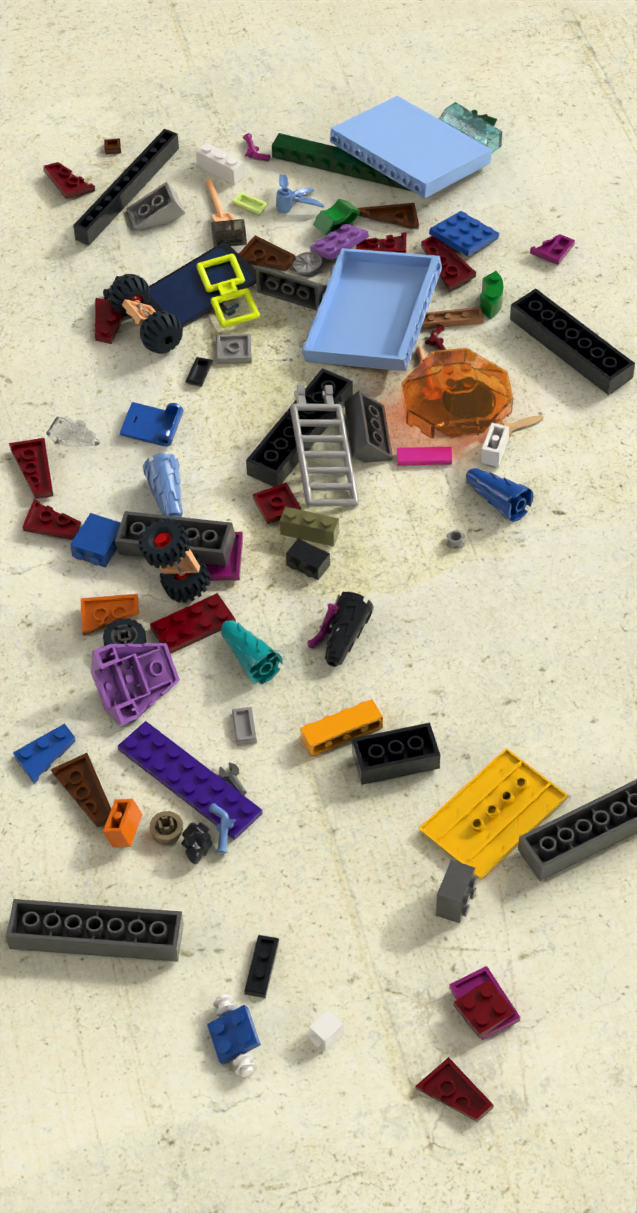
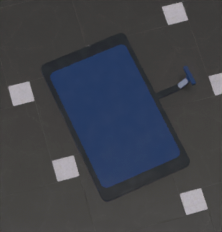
(184, 291)

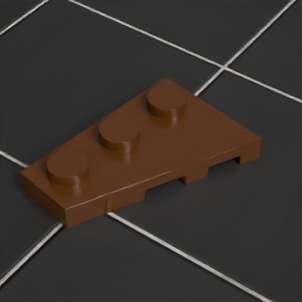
(266, 254)

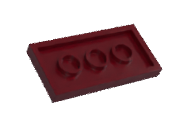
(192, 623)

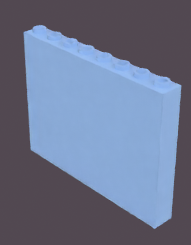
(410, 146)
(372, 309)

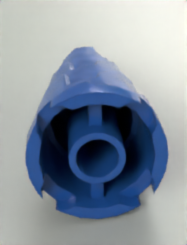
(501, 493)

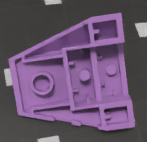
(132, 677)

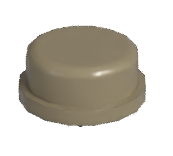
(166, 827)

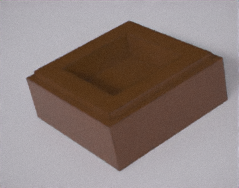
(112, 146)

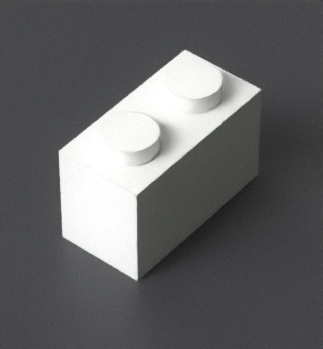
(495, 445)

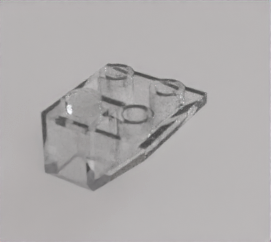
(71, 433)

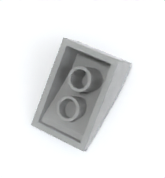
(156, 208)

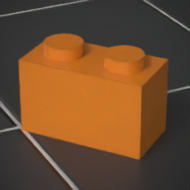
(122, 823)

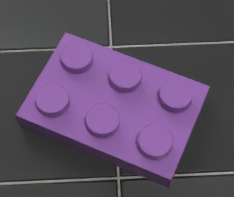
(345, 237)

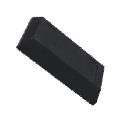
(199, 371)

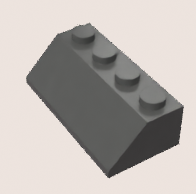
(289, 287)
(367, 429)

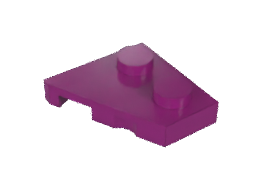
(554, 249)

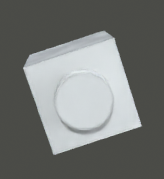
(326, 1030)

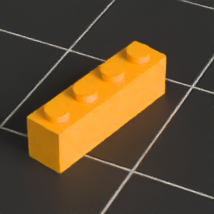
(341, 727)

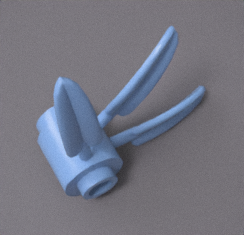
(286, 196)

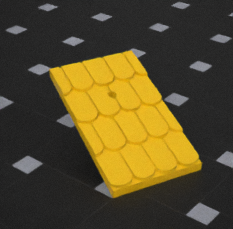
(482, 825)

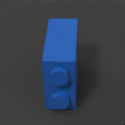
(96, 540)

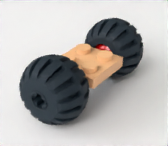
(159, 329)

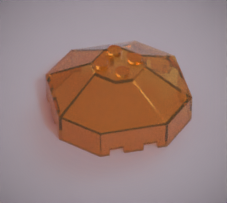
(456, 393)

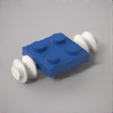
(234, 1035)

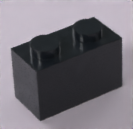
(308, 559)

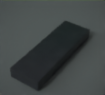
(261, 966)

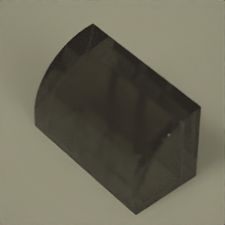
(229, 231)

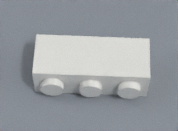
(220, 163)

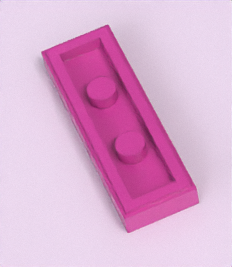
(424, 456)

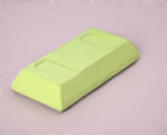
(250, 203)

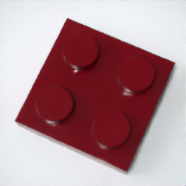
(274, 500)
(484, 1008)

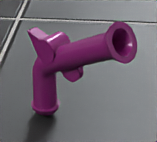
(252, 151)
(324, 628)

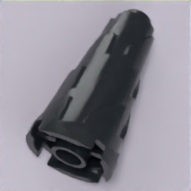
(346, 626)

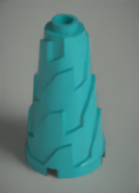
(253, 654)

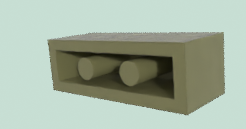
(309, 526)

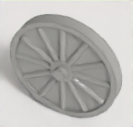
(307, 263)

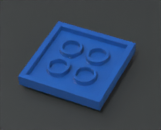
(464, 233)

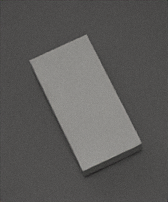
(244, 726)

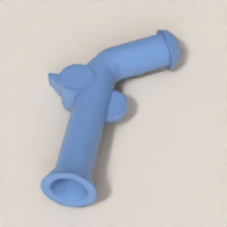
(223, 827)

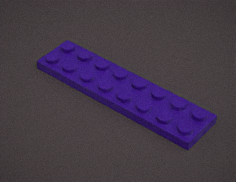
(188, 778)

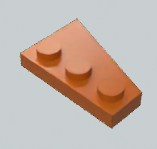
(102, 611)

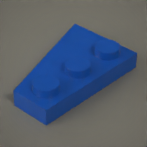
(42, 752)

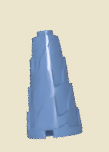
(165, 483)

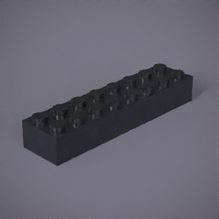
(572, 341)
(277, 452)

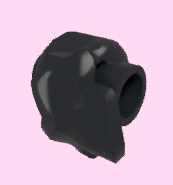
(196, 841)

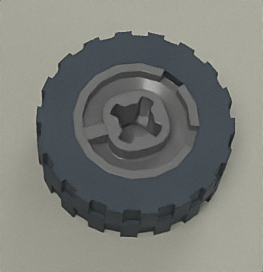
(124, 632)

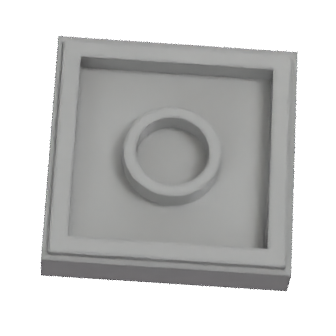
(233, 348)

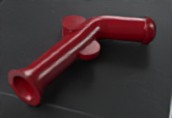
(434, 340)

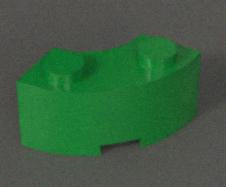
(333, 218)
(492, 294)

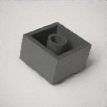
(456, 891)

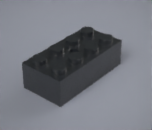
(395, 753)

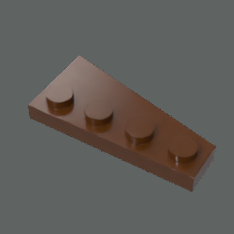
(84, 787)

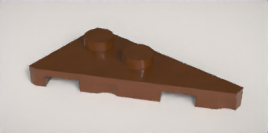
(397, 214)

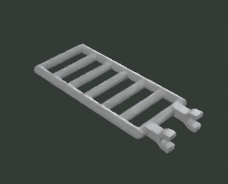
(329, 405)

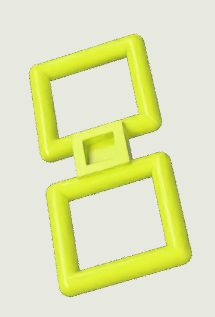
(227, 290)

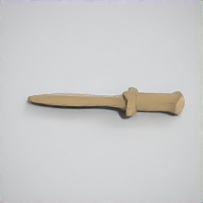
(522, 423)

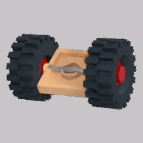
(167, 547)

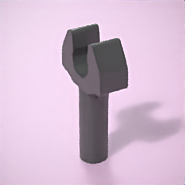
(232, 777)

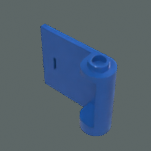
(152, 423)

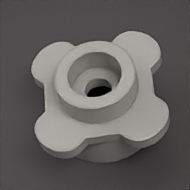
(455, 539)

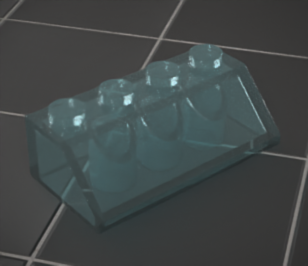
(472, 126)

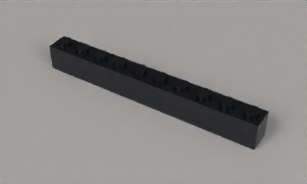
(126, 187)

